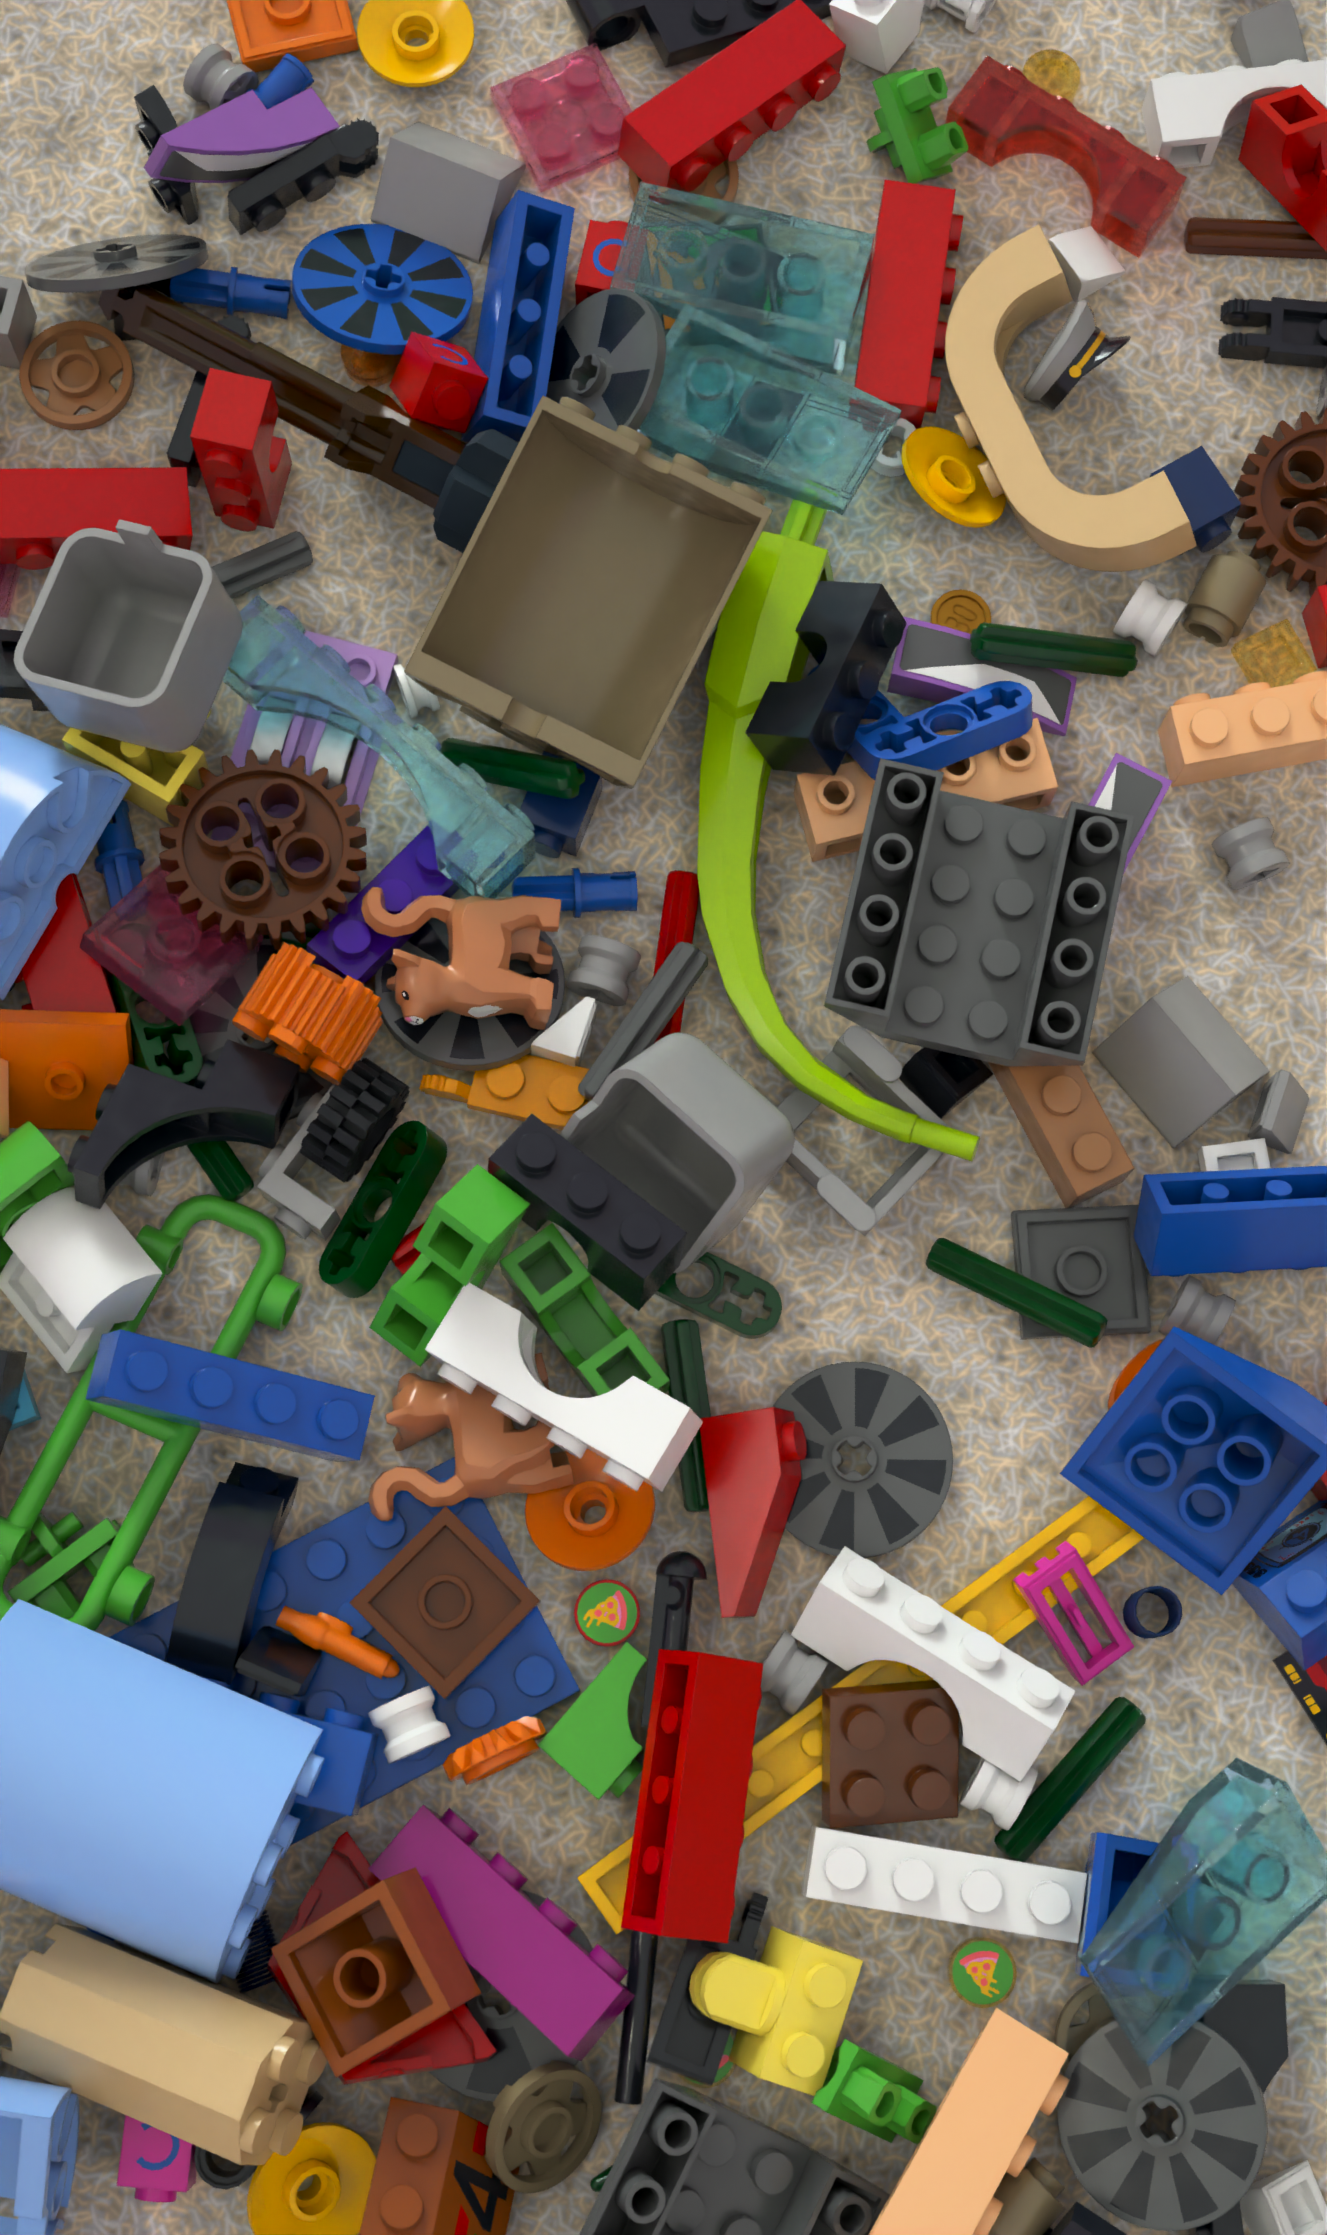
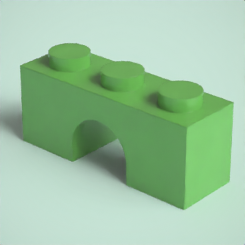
(457, 1248)
(575, 1315)

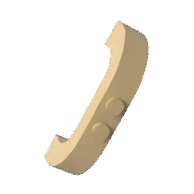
(1084, 530)

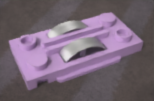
(315, 740)

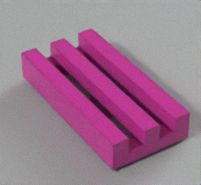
(1049, 1575)

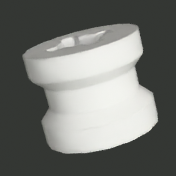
(1149, 617)
(409, 1724)
(997, 1793)

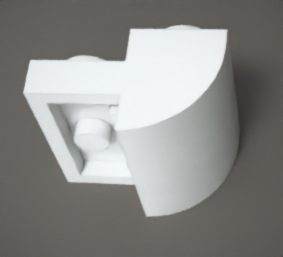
(75, 1275)

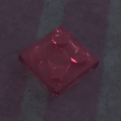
(564, 116)
(162, 951)

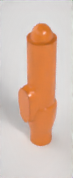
(336, 1638)

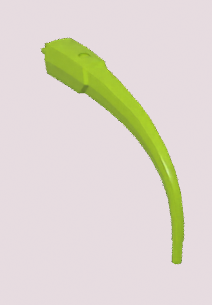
(750, 649)

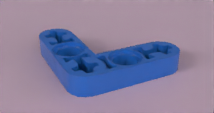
(985, 715)

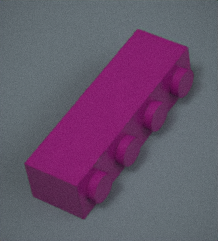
(509, 1937)

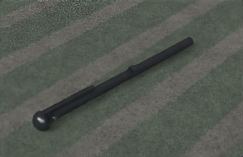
(669, 1632)

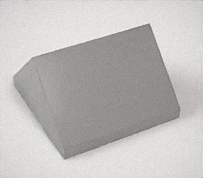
(444, 189)
(1179, 1061)

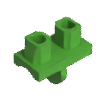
(910, 127)
(48, 1584)
(874, 2095)

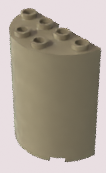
(587, 592)

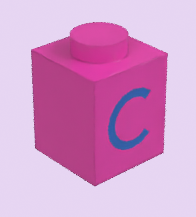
(155, 2162)

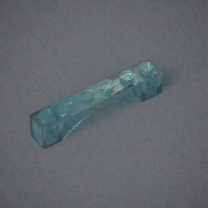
(285, 672)

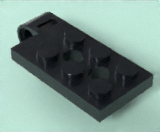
(678, 27)

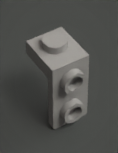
(298, 1208)

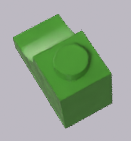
(595, 1732)

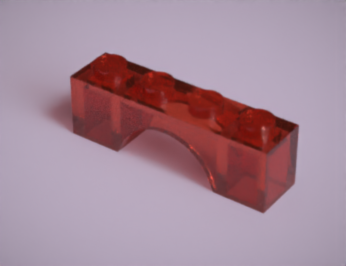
(1012, 117)

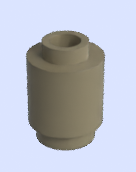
(1224, 597)
(1028, 2202)

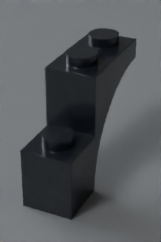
(235, 1099)

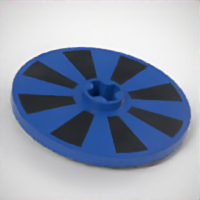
(378, 286)

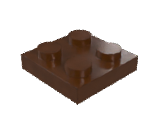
(445, 1602)
(889, 1754)

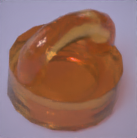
(368, 367)

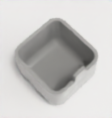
(129, 638)
(685, 1138)

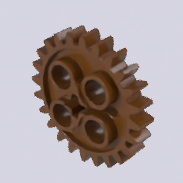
(1271, 485)
(209, 868)

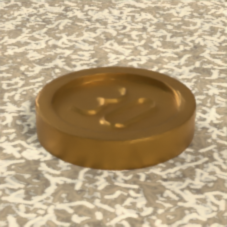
(960, 611)

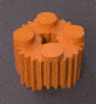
(310, 1014)

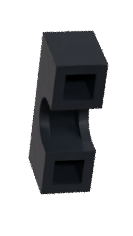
(815, 719)
(624, 1237)

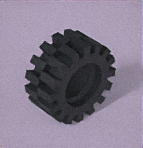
(354, 1119)

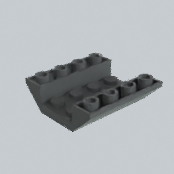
(978, 922)
(720, 2172)

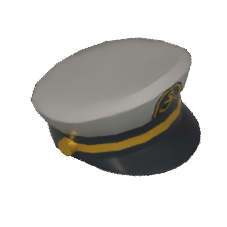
(1070, 356)

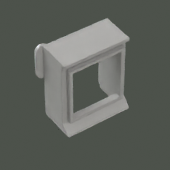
(878, 1073)

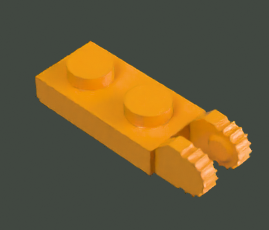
(517, 1090)

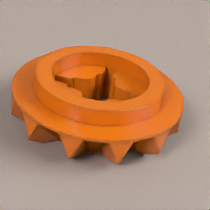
(495, 1750)

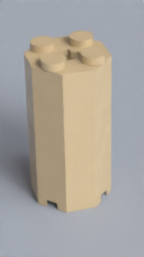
(161, 2045)

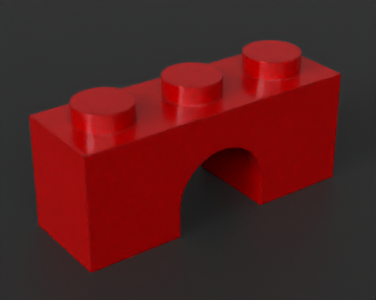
(1288, 155)
(236, 449)

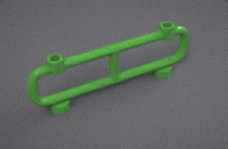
(266, 1298)

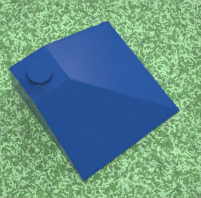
(1204, 1455)

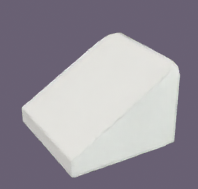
(1085, 261)
(568, 1036)
(1286, 2204)

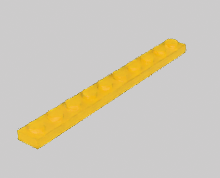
(791, 1755)

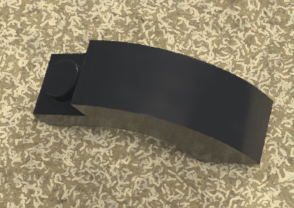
(228, 1571)

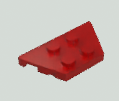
(444, 2043)

